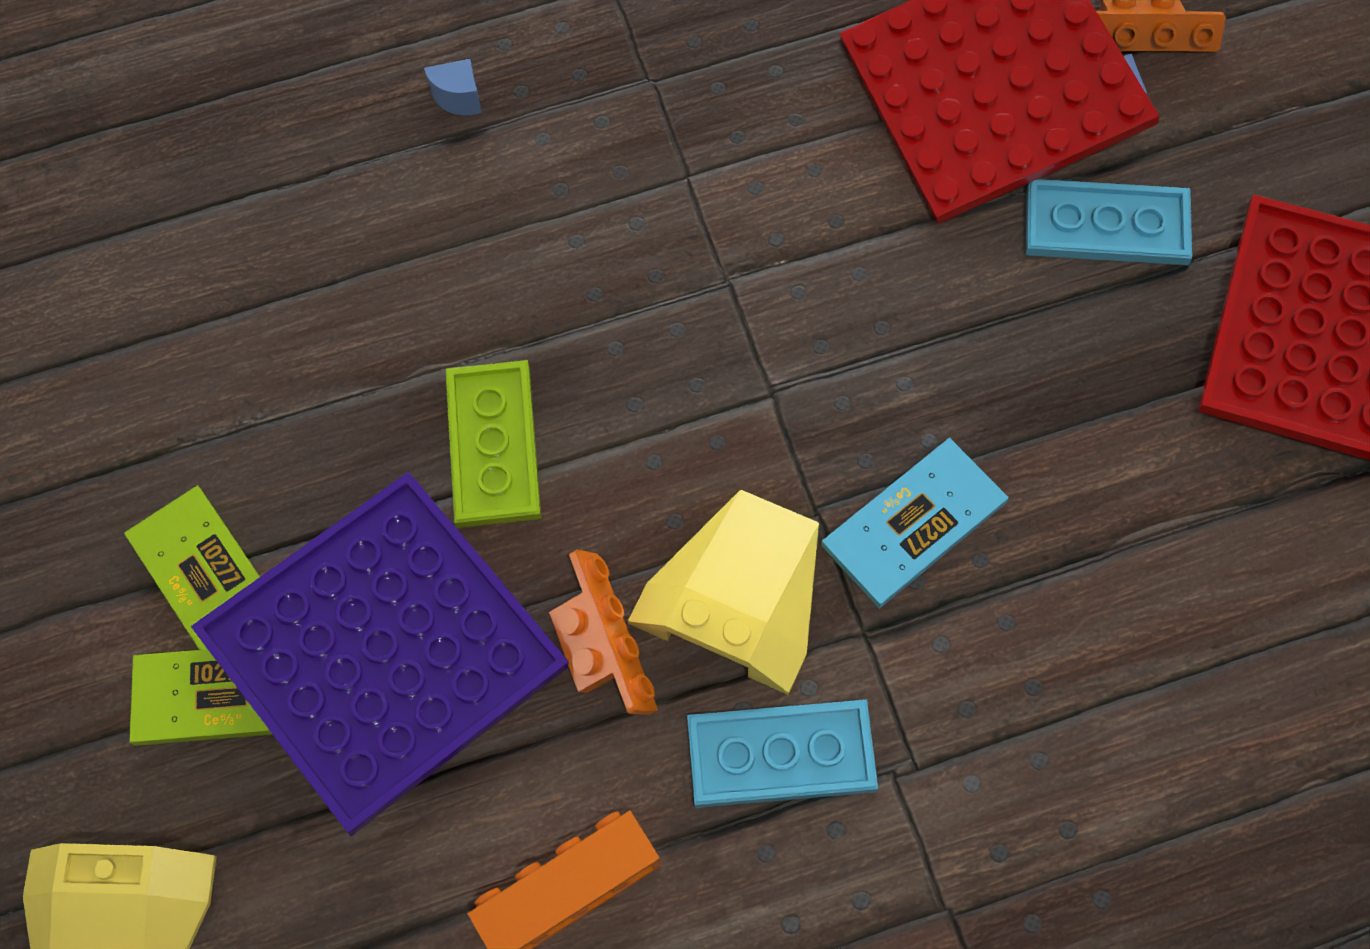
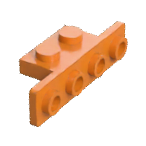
(1161, 26)
(598, 639)

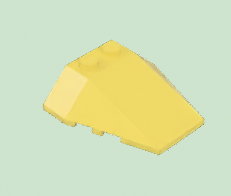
(740, 589)

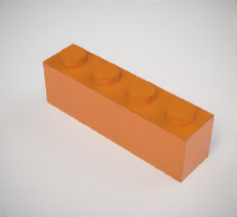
(567, 886)

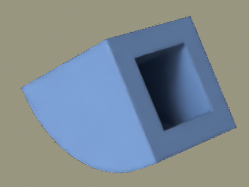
(454, 87)

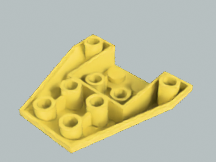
(116, 896)

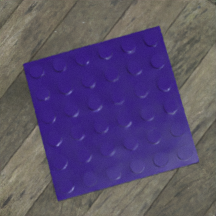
(380, 651)

